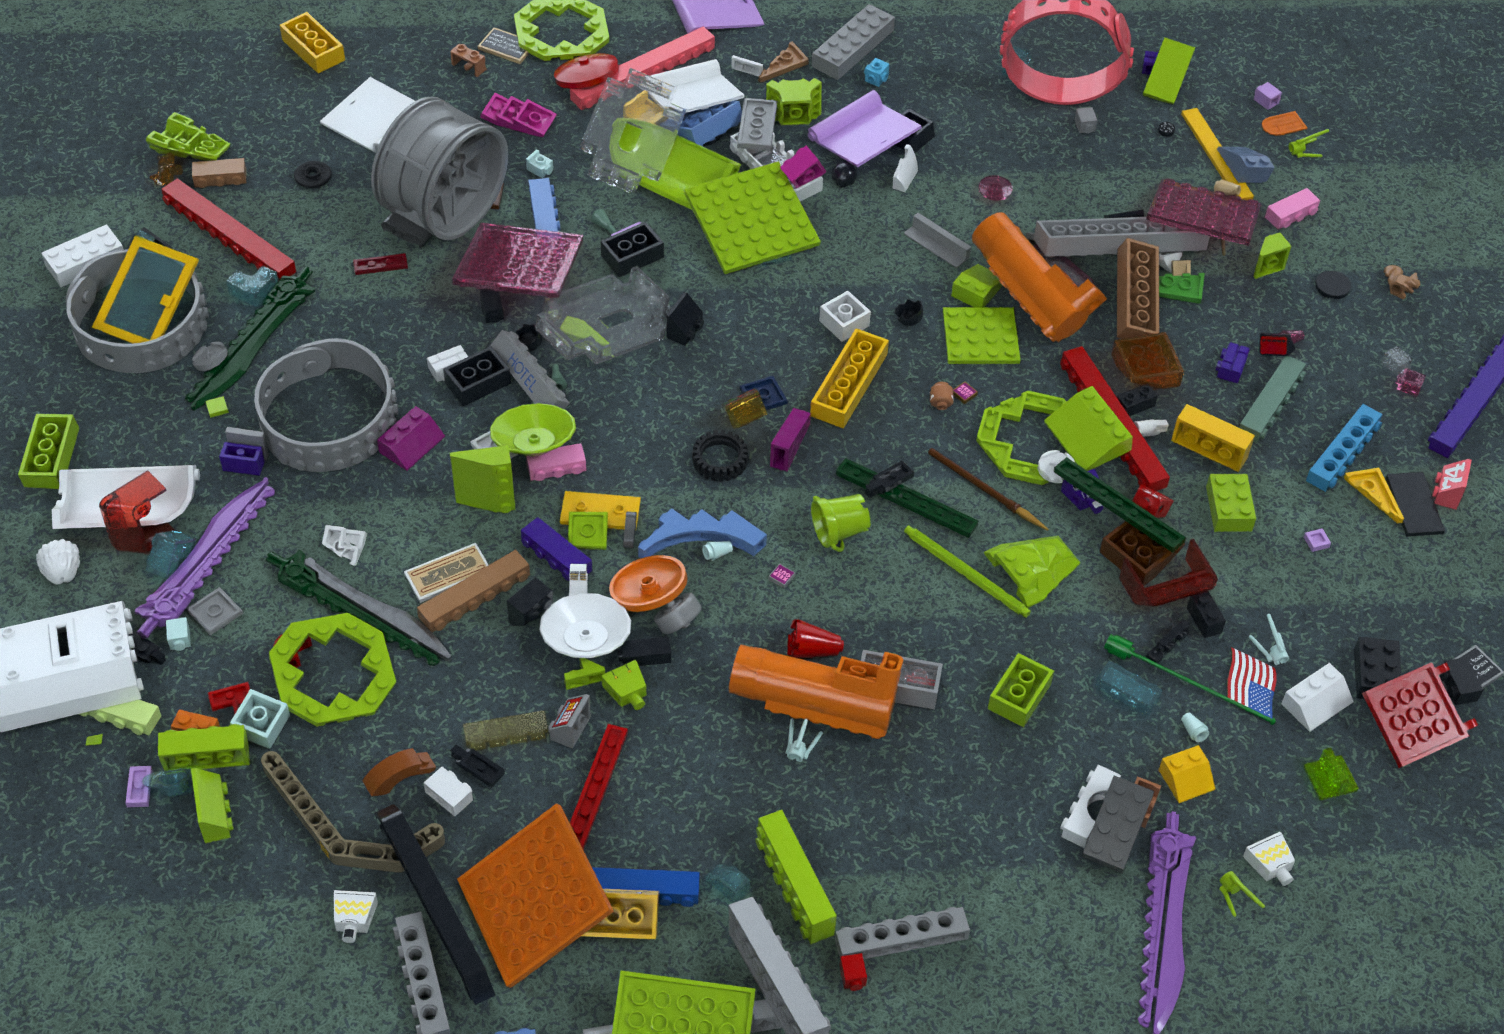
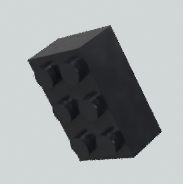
(632, 248)
(477, 376)
(1375, 663)

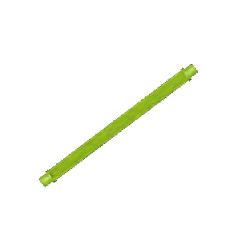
(967, 571)

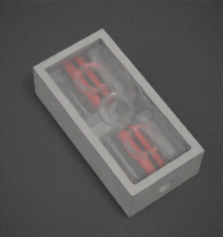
(917, 681)

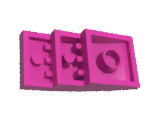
(517, 115)

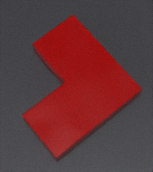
(228, 696)

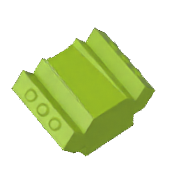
(796, 100)

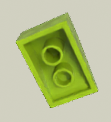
(976, 286)

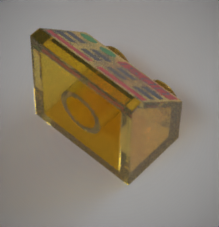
(744, 408)

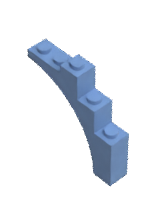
(703, 527)

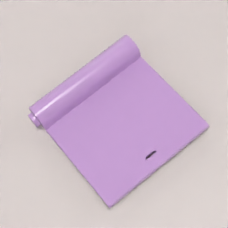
(717, 14)
(862, 129)

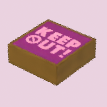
(964, 392)

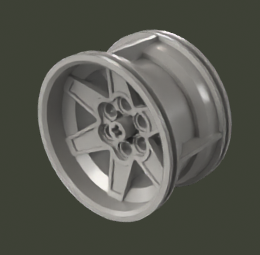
(439, 167)

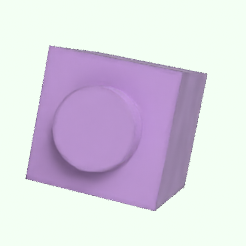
(1267, 95)

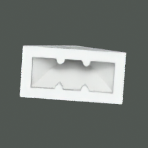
(746, 66)
(1166, 259)

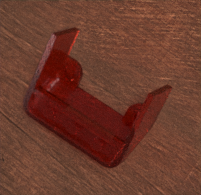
(124, 509)
(1195, 582)

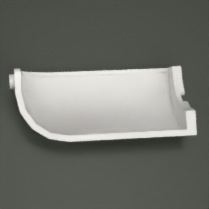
(87, 487)

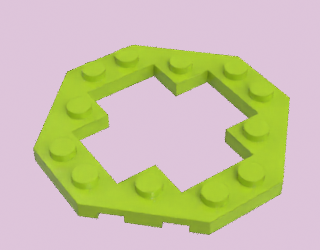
(526, 30)
(1001, 452)
(322, 630)

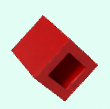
(853, 971)

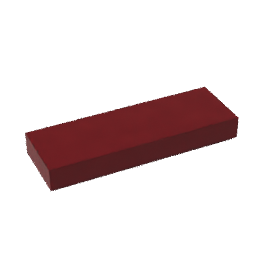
(380, 264)

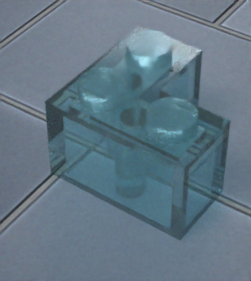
(252, 289)
(167, 552)

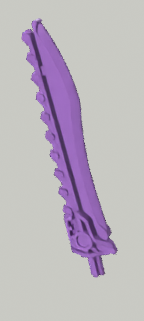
(177, 591)
(1163, 857)

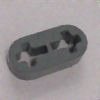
(630, 529)

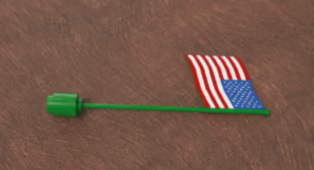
(1248, 682)

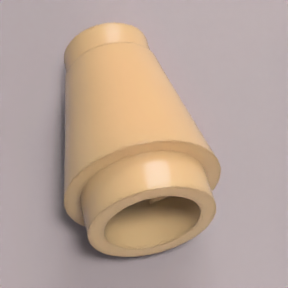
(1227, 187)

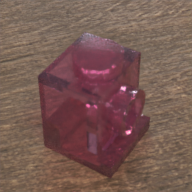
(1410, 382)

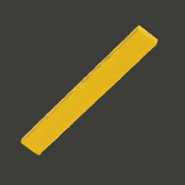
(1210, 144)

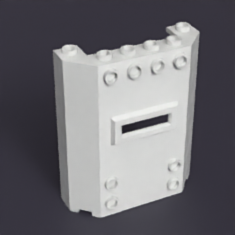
(47, 687)

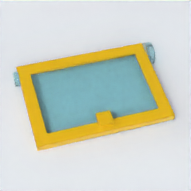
(145, 291)

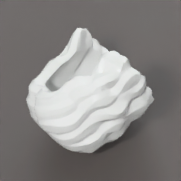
(58, 561)

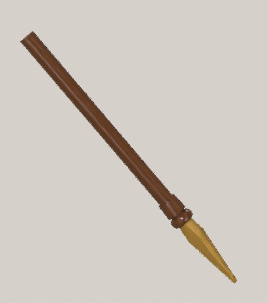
(1010, 504)

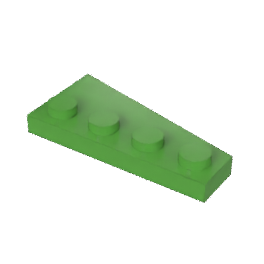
(1182, 288)

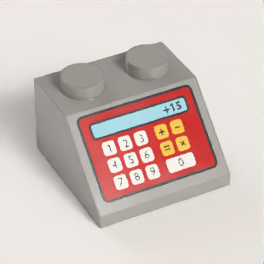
(570, 720)

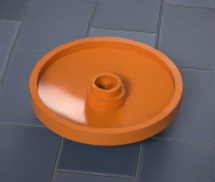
(648, 583)

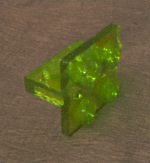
(1330, 776)

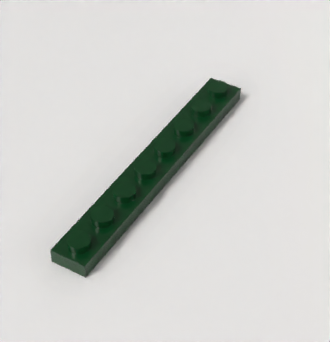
(911, 500)
(1120, 505)

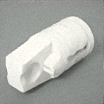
(1151, 427)

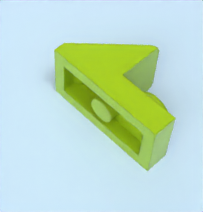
(588, 674)

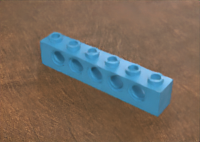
(1344, 447)

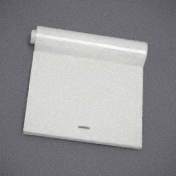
(699, 86)
(367, 113)

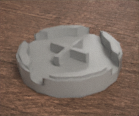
(210, 356)

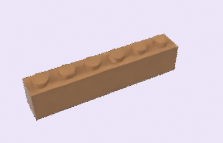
(473, 591)

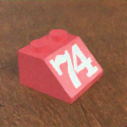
(1451, 484)

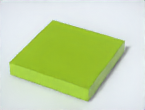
(588, 530)

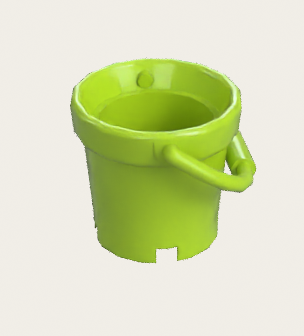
(839, 519)

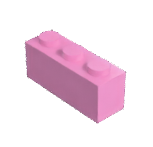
(1292, 209)
(557, 463)

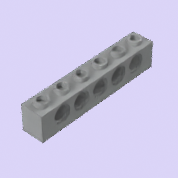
(413, 927)
(914, 939)

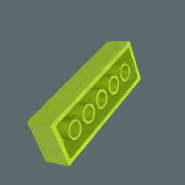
(795, 877)

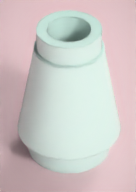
(714, 550)
(1196, 729)

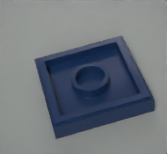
(769, 391)

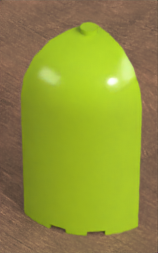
(685, 167)

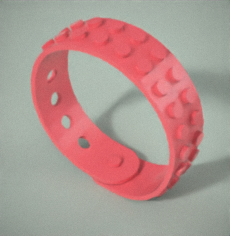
(1067, 90)

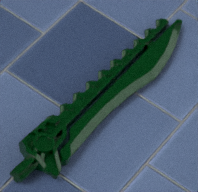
(278, 305)

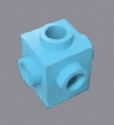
(876, 72)

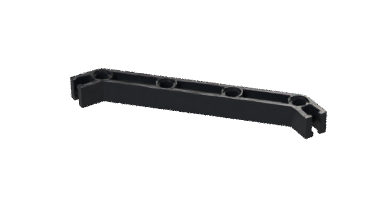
(436, 904)

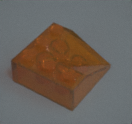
(1148, 360)

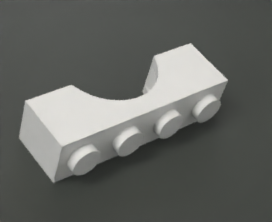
(1080, 824)

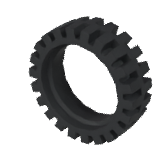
(720, 439)

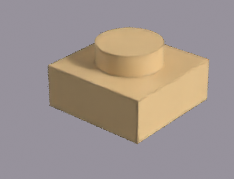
(1180, 267)

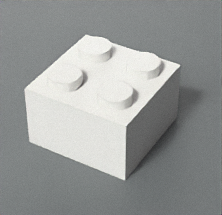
(844, 315)

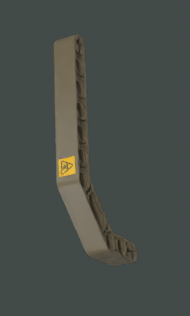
(429, 838)

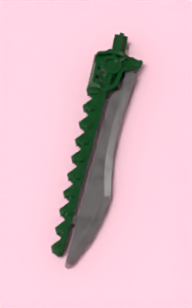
(301, 575)

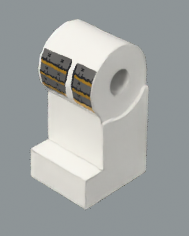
(578, 579)

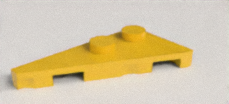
(1375, 488)

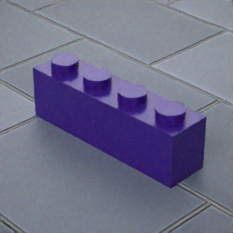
(553, 547)

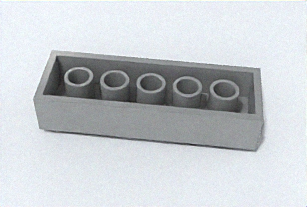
(853, 41)

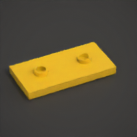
(592, 502)

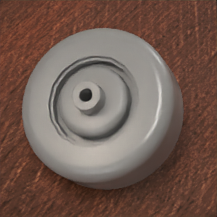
(677, 613)

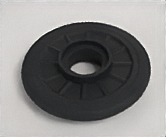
(302, 173)

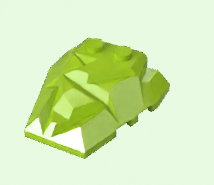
(187, 140)
(1034, 565)

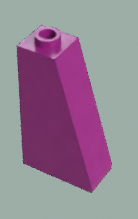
(789, 439)

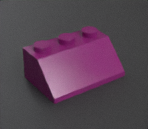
(410, 438)

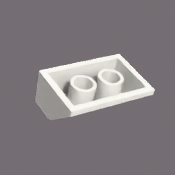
(1318, 697)

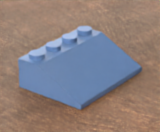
(706, 124)

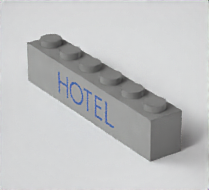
(527, 371)

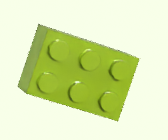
(1230, 502)
(1020, 689)

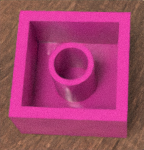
(802, 167)

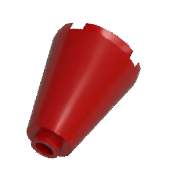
(812, 641)

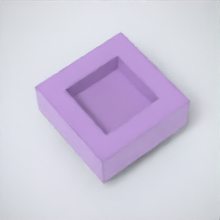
(1317, 540)

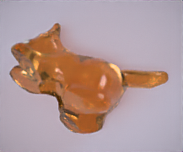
(166, 169)

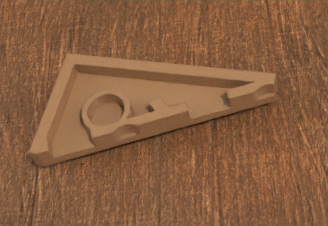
(787, 61)

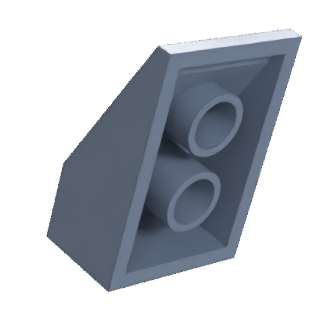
(1247, 164)

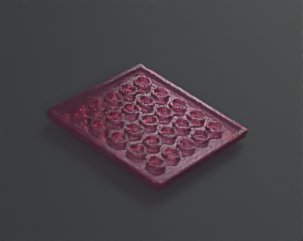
(1204, 211)
(518, 260)

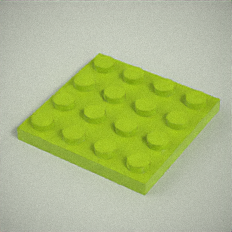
(981, 335)

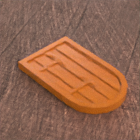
(1283, 124)

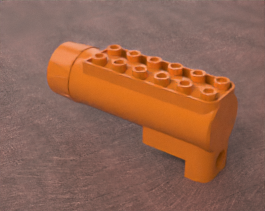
(1040, 289)
(847, 697)

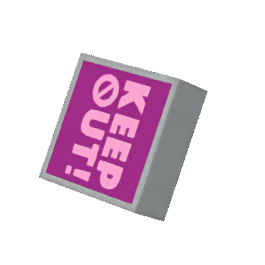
(781, 575)

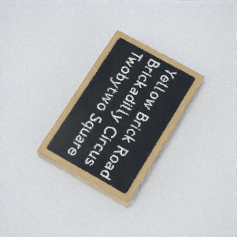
(503, 45)

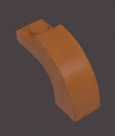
(395, 768)

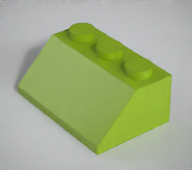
(211, 805)

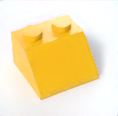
(1187, 774)

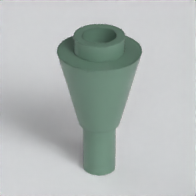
(601, 219)
(556, 375)

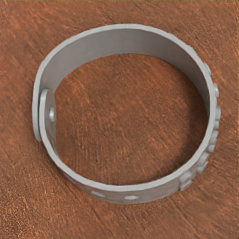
(133, 357)
(311, 361)

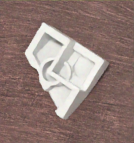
(906, 170)
(339, 540)

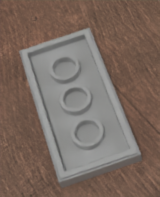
(757, 124)

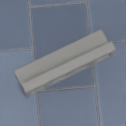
(938, 241)

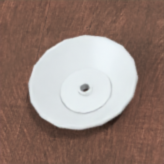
(585, 625)

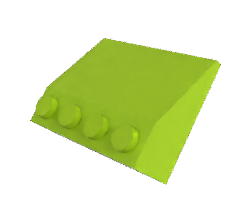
(1089, 430)
(484, 478)

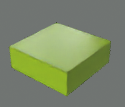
(217, 406)

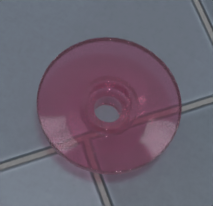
(995, 187)

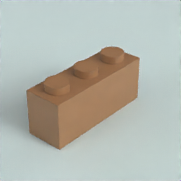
(219, 172)

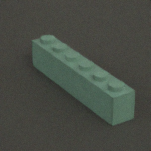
(1272, 398)

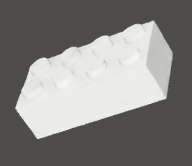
(70, 257)

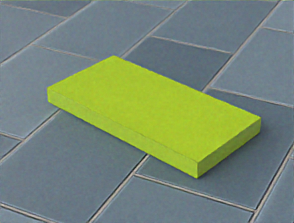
(1168, 71)

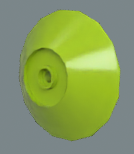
(533, 429)

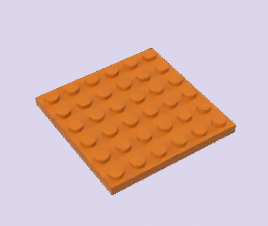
(534, 895)

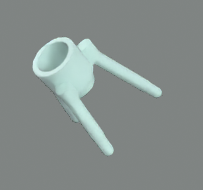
(1278, 651)
(798, 749)

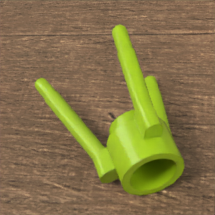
(1298, 146)
(1232, 884)

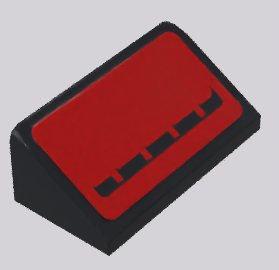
(1276, 344)

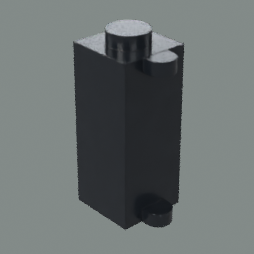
(646, 651)

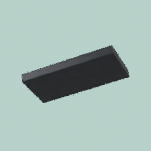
(1415, 504)

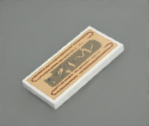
(444, 572)

